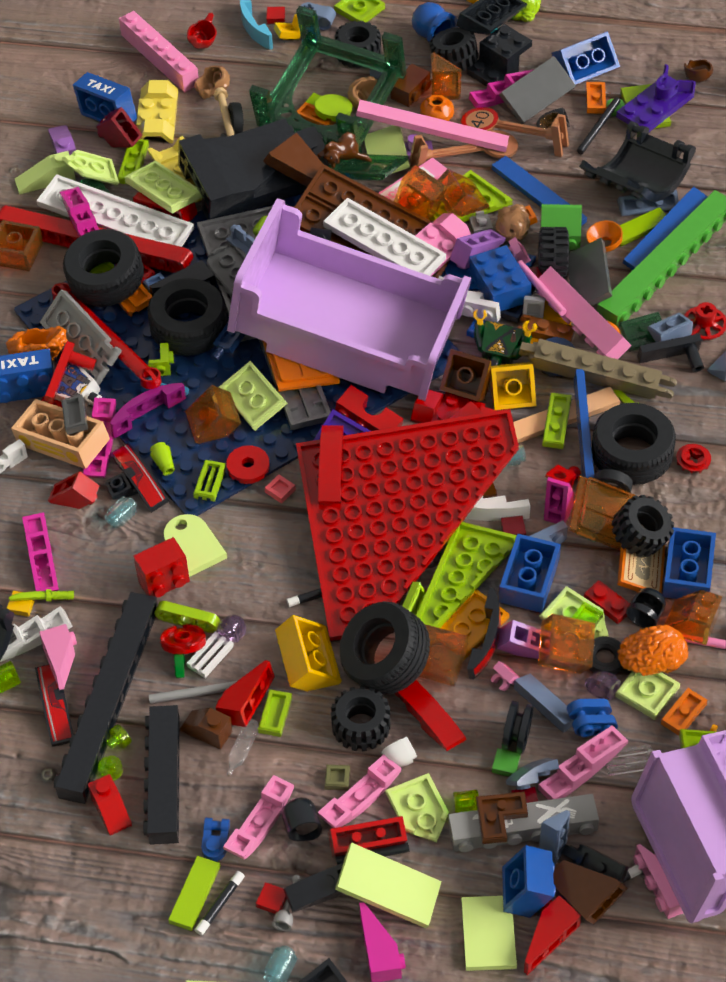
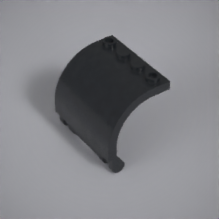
(644, 165)

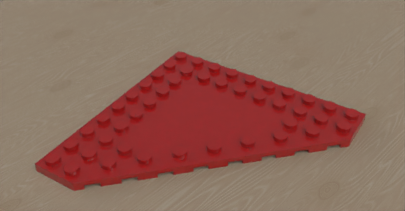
(398, 504)

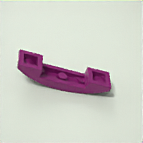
(166, 394)

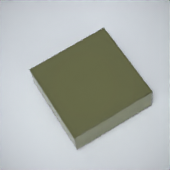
(337, 777)

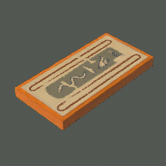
(641, 571)

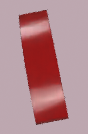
(330, 464)

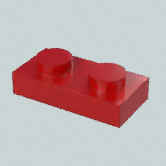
(605, 598)

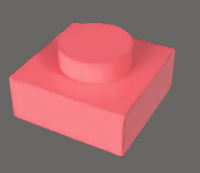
(280, 488)

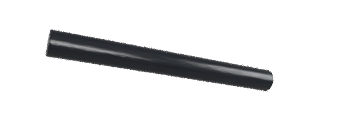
(599, 124)

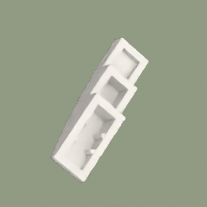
(497, 507)
(28, 636)

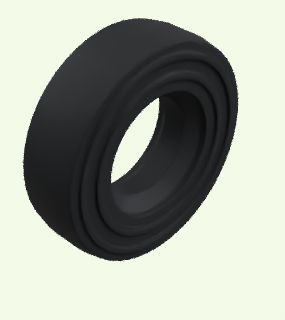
(236, 116)
(616, 477)
(611, 645)

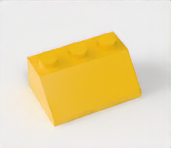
(307, 654)

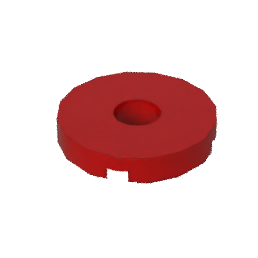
(247, 454)
(183, 640)

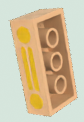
(44, 431)

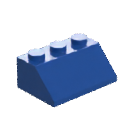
(588, 58)

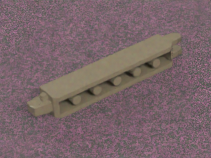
(598, 369)

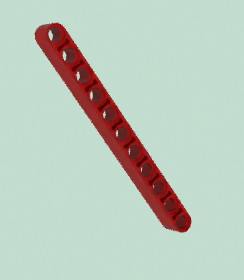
(63, 233)

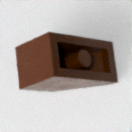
(208, 726)

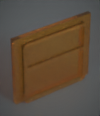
(595, 508)

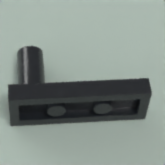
(669, 348)

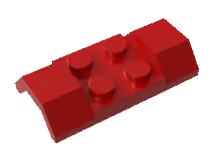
(441, 406)

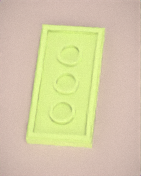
(163, 186)
(388, 885)

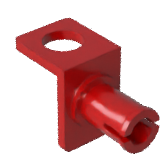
(563, 474)

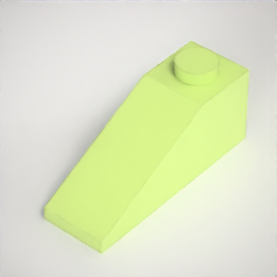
(43, 172)

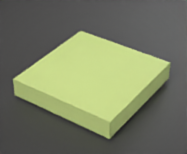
(648, 693)

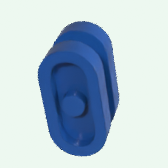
(590, 716)

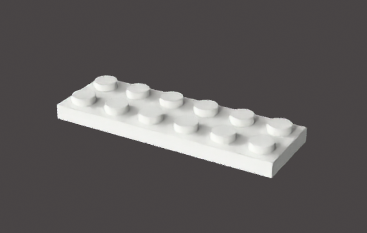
(383, 238)

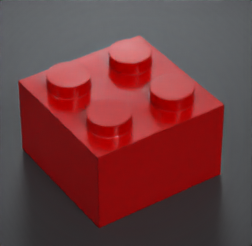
(162, 568)

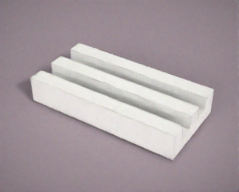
(196, 658)

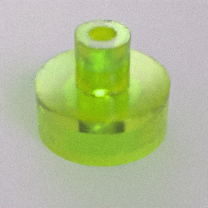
(119, 737)
(110, 765)

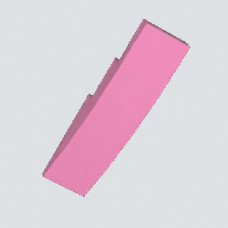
(585, 764)

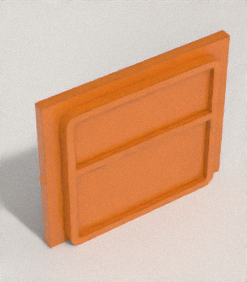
(294, 375)

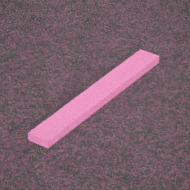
(432, 126)

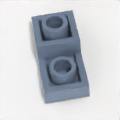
(529, 773)

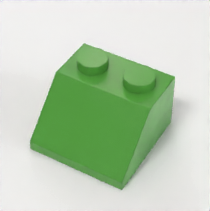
(564, 216)

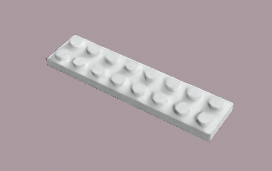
(118, 213)

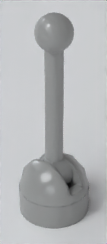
(284, 919)

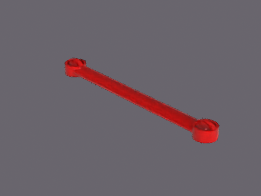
(127, 355)

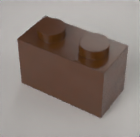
(412, 86)

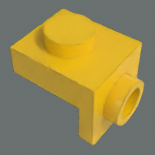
(288, 30)

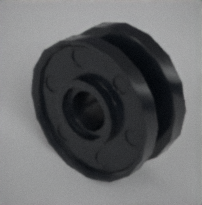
(517, 727)

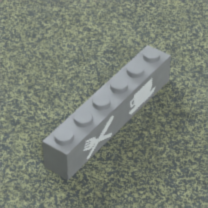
(584, 820)

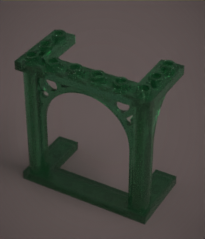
(270, 105)

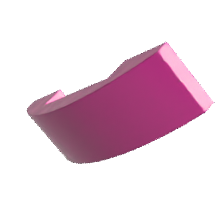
(103, 410)

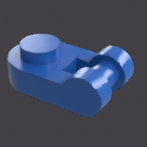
(211, 844)

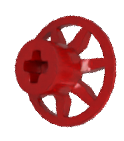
(705, 318)

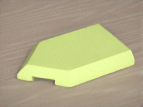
(92, 166)
(567, 604)
(420, 807)

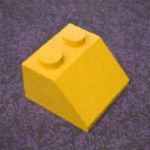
(513, 386)

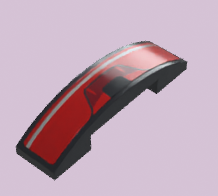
(140, 477)
(480, 658)
(54, 707)

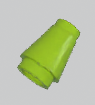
(162, 457)

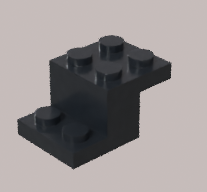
(499, 55)

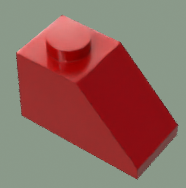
(74, 491)
(109, 804)

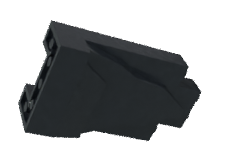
(232, 168)

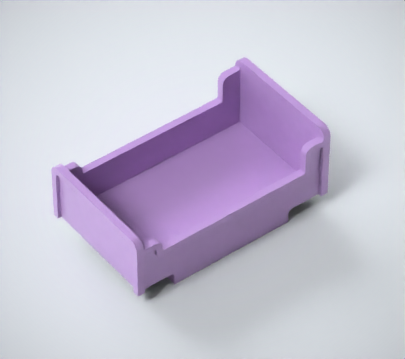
(343, 307)
(685, 821)

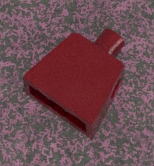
(118, 129)

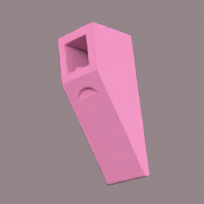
(657, 881)

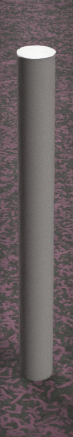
(189, 692)

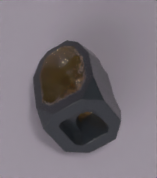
(548, 118)

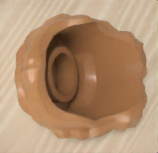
(212, 79)
(361, 89)
(513, 218)

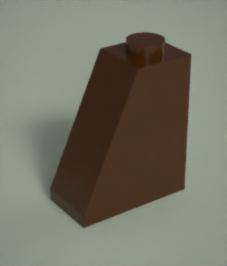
(294, 160)
(586, 889)

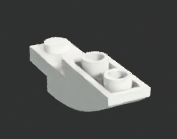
(476, 301)

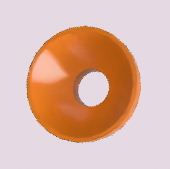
(442, 111)
(607, 231)

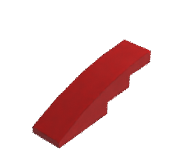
(431, 716)

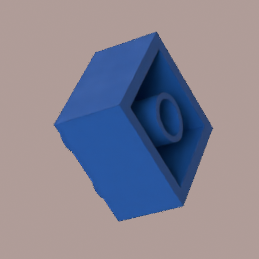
(528, 881)

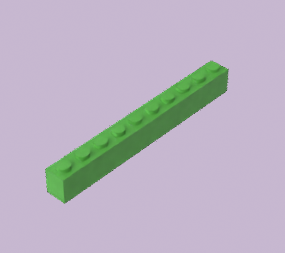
(665, 260)

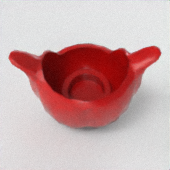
(202, 33)

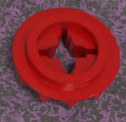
(697, 452)

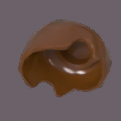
(698, 70)

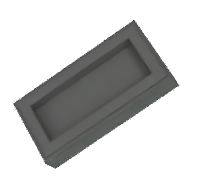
(74, 414)

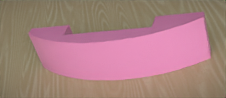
(362, 794)
(261, 819)

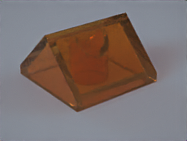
(445, 78)

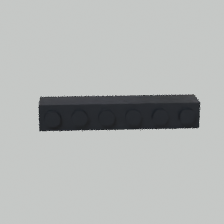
(163, 775)

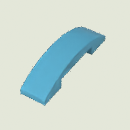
(257, 32)

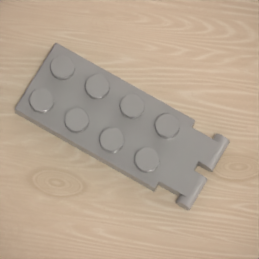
(82, 331)

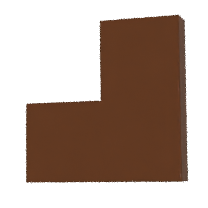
(494, 810)

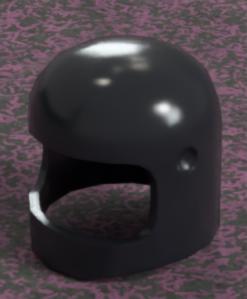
(646, 607)
(299, 812)

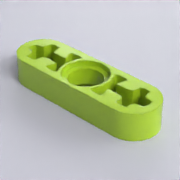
(183, 615)

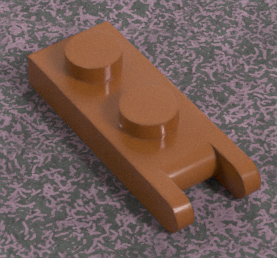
(547, 328)

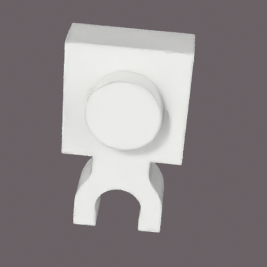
(12, 455)

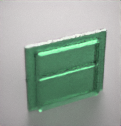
(378, 169)

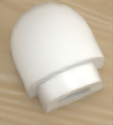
(400, 752)

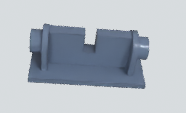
(240, 238)

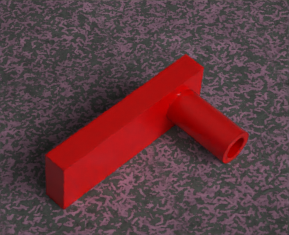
(67, 356)

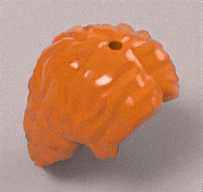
(38, 339)
(653, 650)

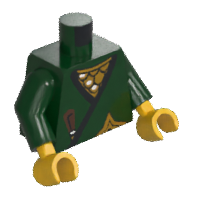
(499, 341)

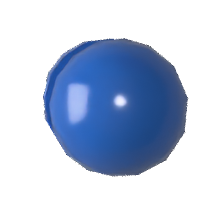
(430, 19)

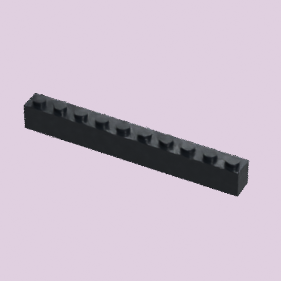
(106, 699)

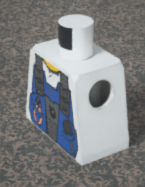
(78, 382)

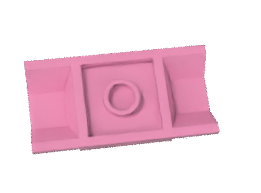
(444, 233)

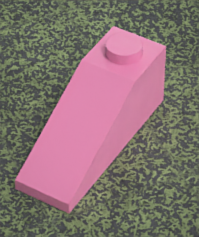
(59, 650)

